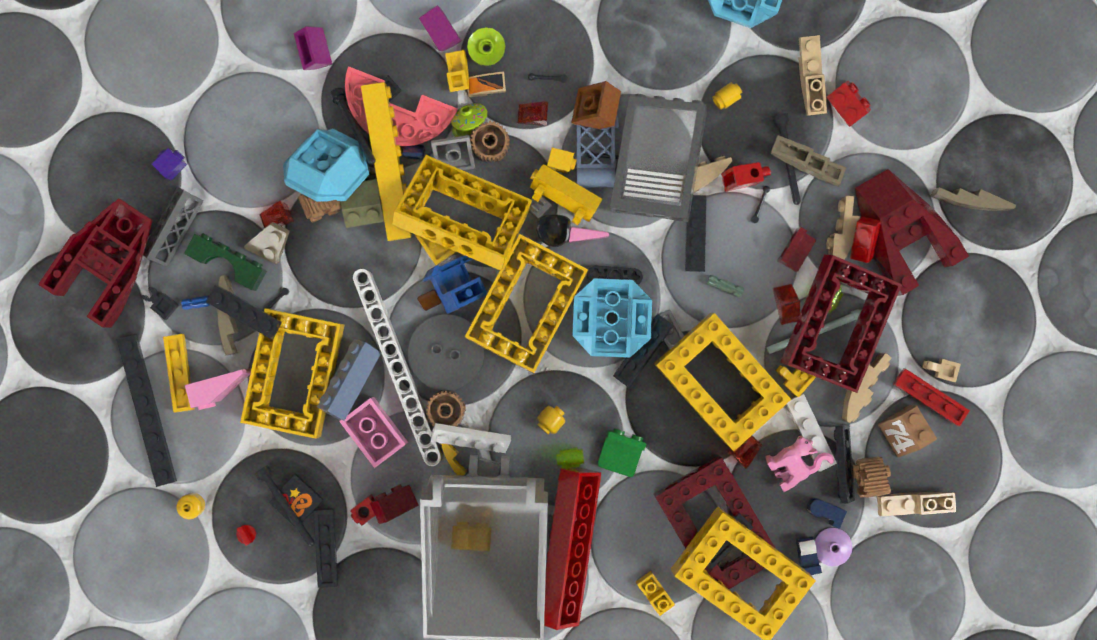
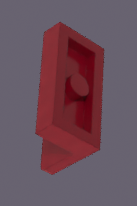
(797, 249)

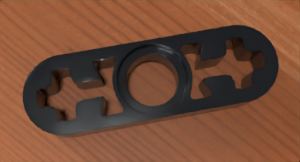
(619, 269)

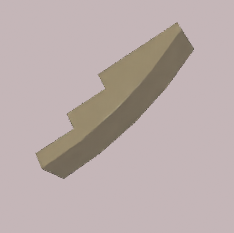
(807, 160)
(978, 200)
(227, 324)

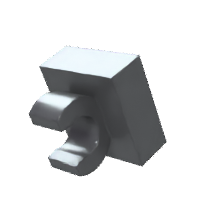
(539, 208)

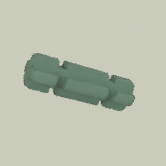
(725, 286)

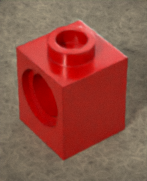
(356, 514)

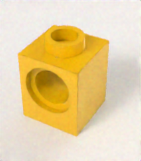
(561, 160)

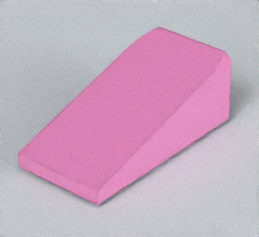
(581, 234)

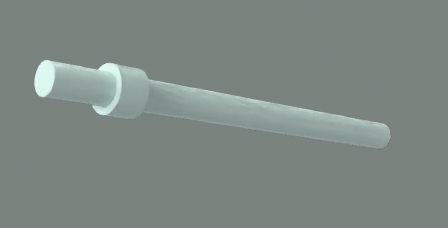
(828, 326)

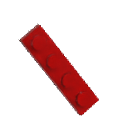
(931, 397)

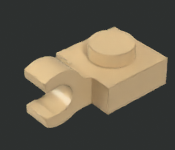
(944, 369)

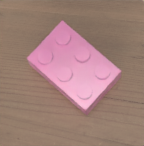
(374, 432)

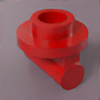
(246, 534)

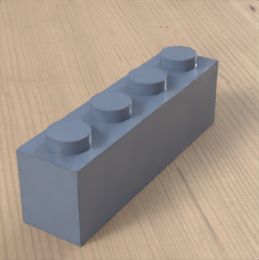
(349, 379)

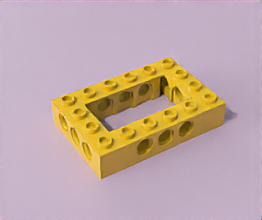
(469, 189)
(525, 252)
(715, 331)
(264, 368)
(710, 538)

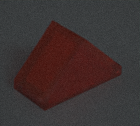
(533, 113)
(277, 213)
(787, 303)
(746, 452)

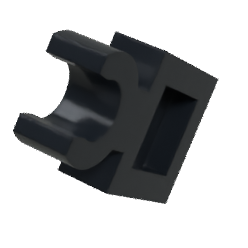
(162, 304)

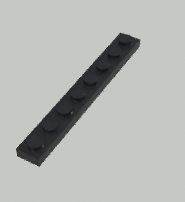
(146, 410)

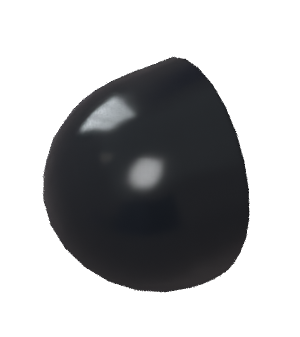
(554, 230)

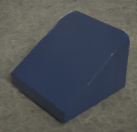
(414, 152)

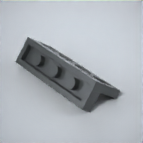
(165, 225)

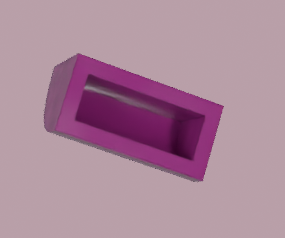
(440, 29)
(312, 48)

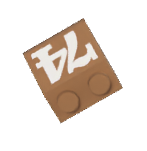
(907, 431)

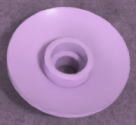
(824, 543)

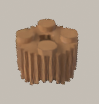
(497, 150)
(315, 210)
(450, 399)
(871, 477)

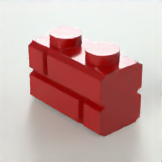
(865, 239)

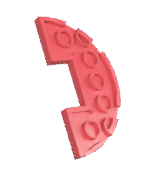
(413, 128)

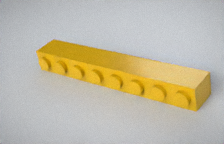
(386, 152)

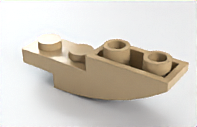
(811, 75)
(709, 172)
(841, 242)
(855, 401)
(916, 503)

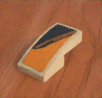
(486, 84)

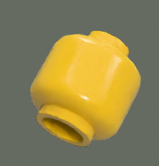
(551, 419)
(190, 506)

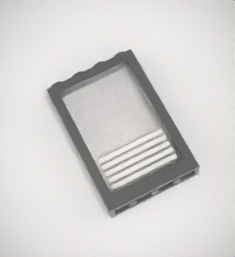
(659, 157)

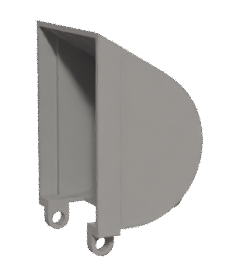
(491, 591)

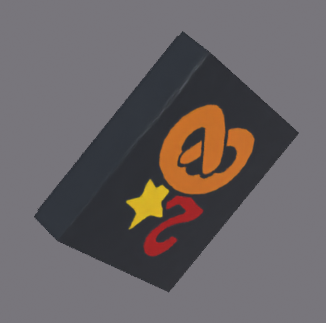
(300, 498)

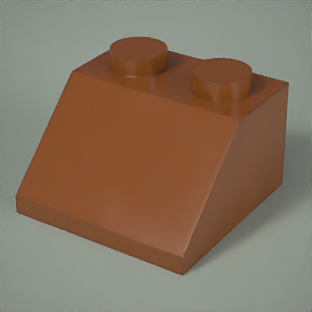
(596, 105)

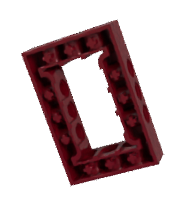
(867, 330)
(709, 474)

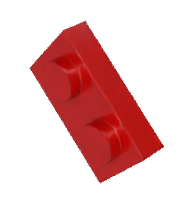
(849, 103)

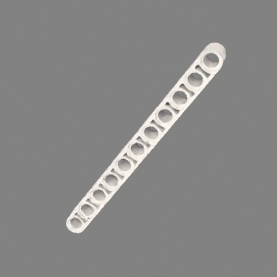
(390, 360)

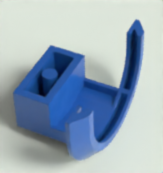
(455, 284)

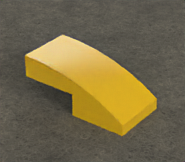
(458, 71)
(450, 452)

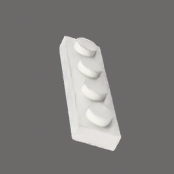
(809, 427)
(470, 438)

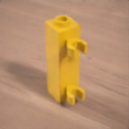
(565, 193)

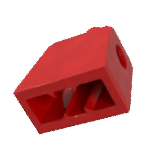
(744, 176)

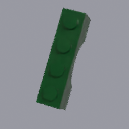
(246, 273)

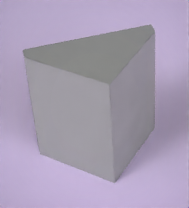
(455, 152)

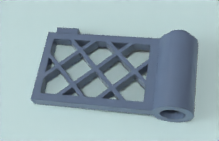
(596, 174)

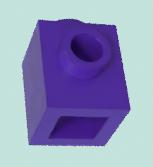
(169, 163)

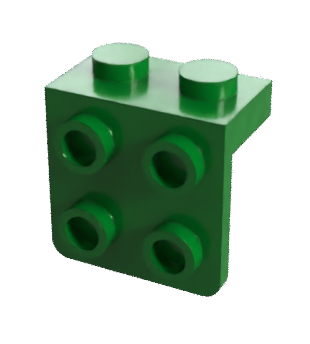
(621, 452)

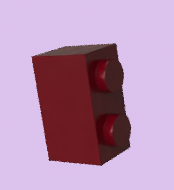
(393, 504)

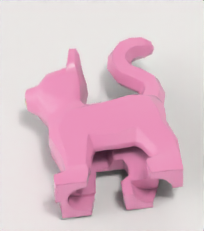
(796, 468)

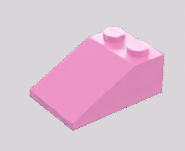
(212, 390)

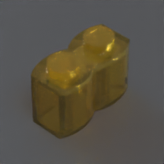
(471, 538)

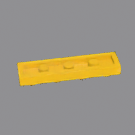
(177, 371)

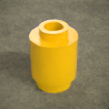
(727, 95)

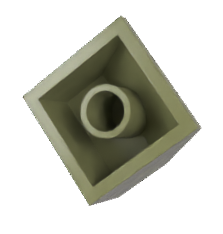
(363, 205)

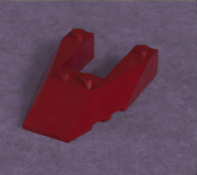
(903, 221)
(110, 250)

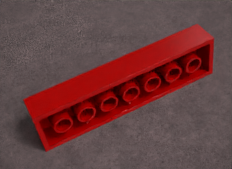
(570, 546)

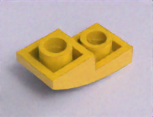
(655, 593)

